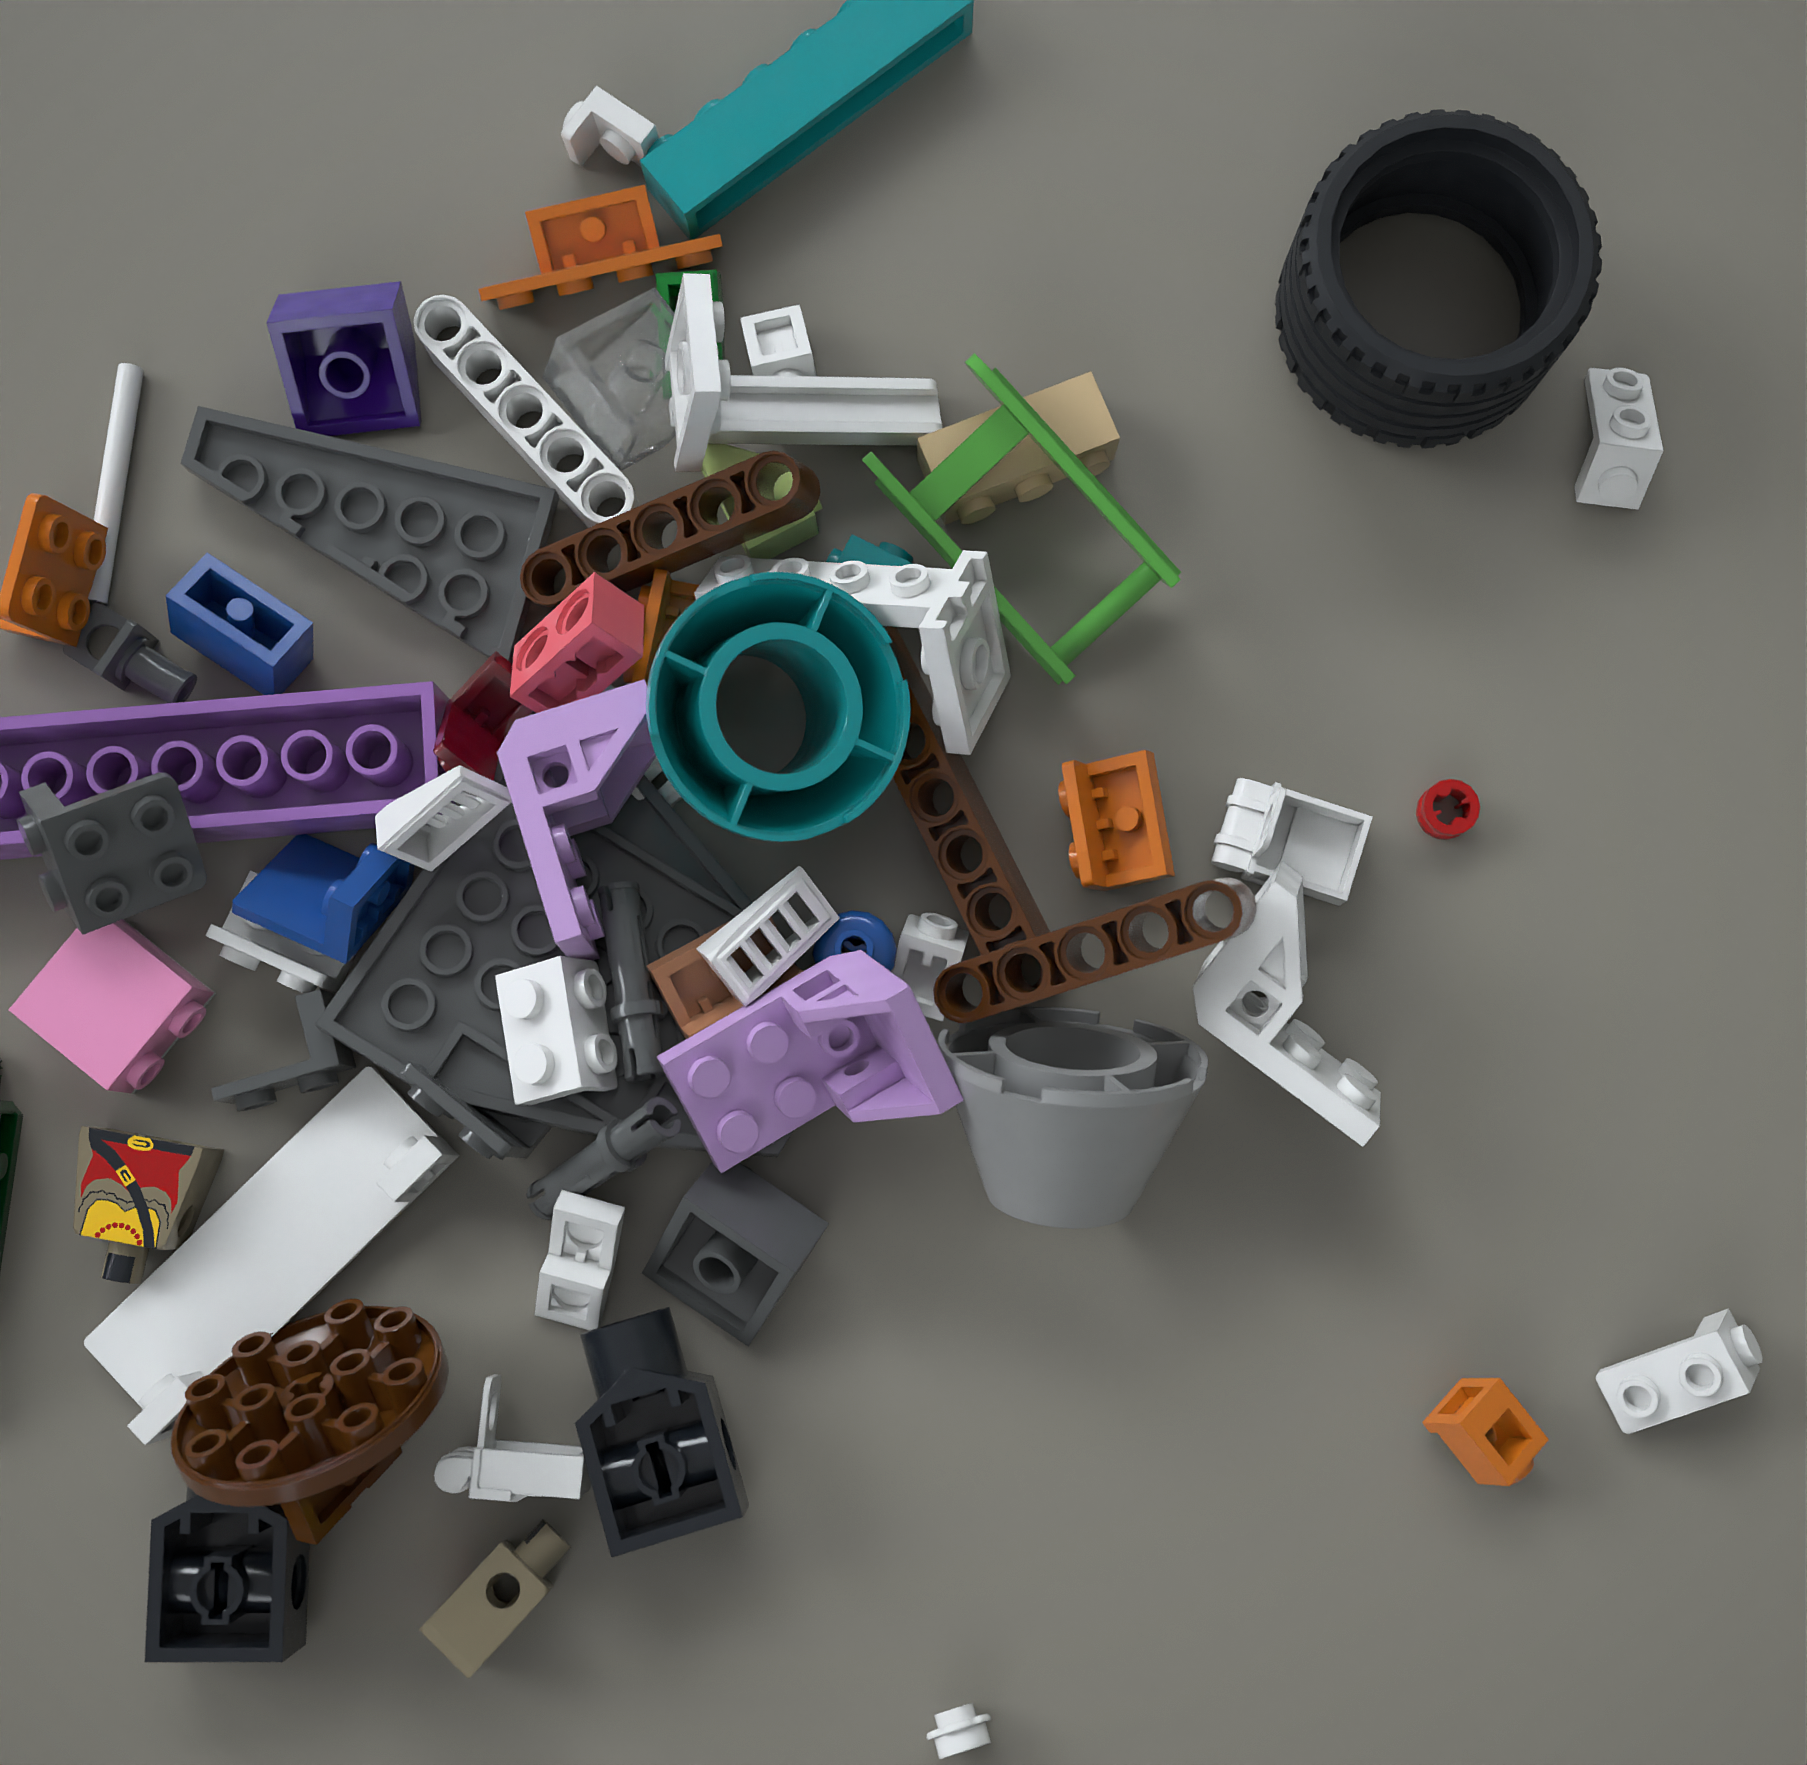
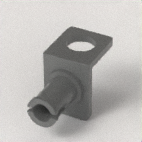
(131, 658)

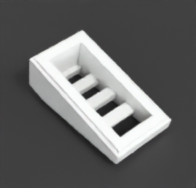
(422, 836)
(737, 932)

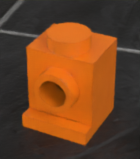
(1487, 1431)

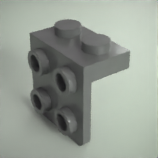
(113, 850)

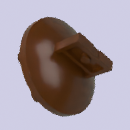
(310, 1412)

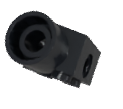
(655, 1437)
(225, 1584)

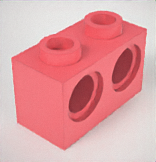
(578, 647)

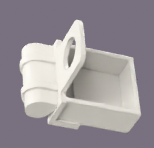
(1304, 832)
(511, 1468)

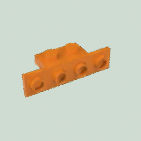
(596, 238)

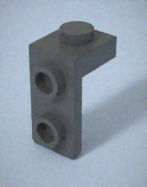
(311, 1075)

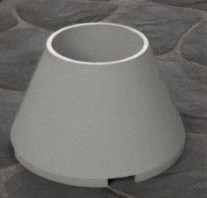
(1069, 1109)

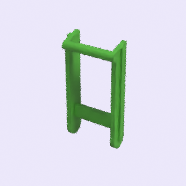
(972, 462)

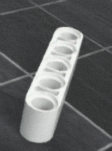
(512, 396)

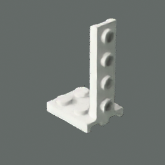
(747, 409)
(955, 620)

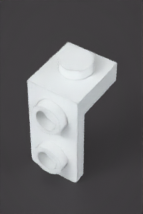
(1624, 440)
(1683, 1376)

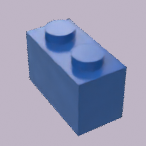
(240, 626)

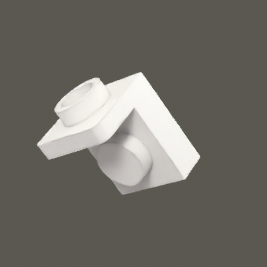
(609, 123)
(778, 343)
(923, 951)

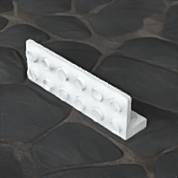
(270, 1246)

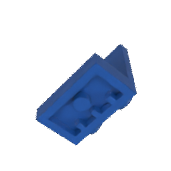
(325, 895)

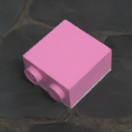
(113, 1005)

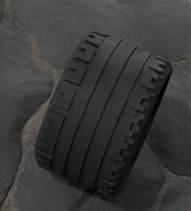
(1469, 173)

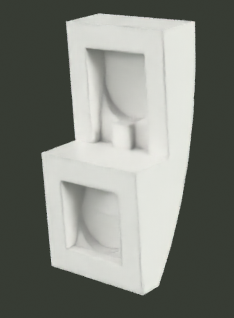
(579, 1260)

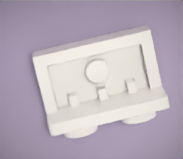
(556, 1029)

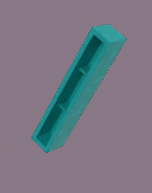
(797, 104)

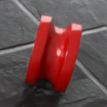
(1467, 801)

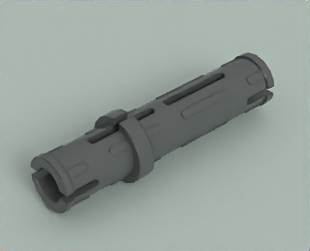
(634, 995)
(617, 1149)

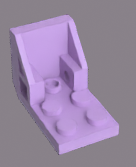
(567, 776)
(816, 1042)

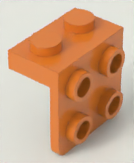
(51, 572)

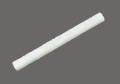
(115, 470)

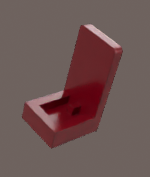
(479, 719)

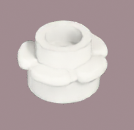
(959, 1731)

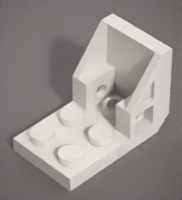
(1274, 961)

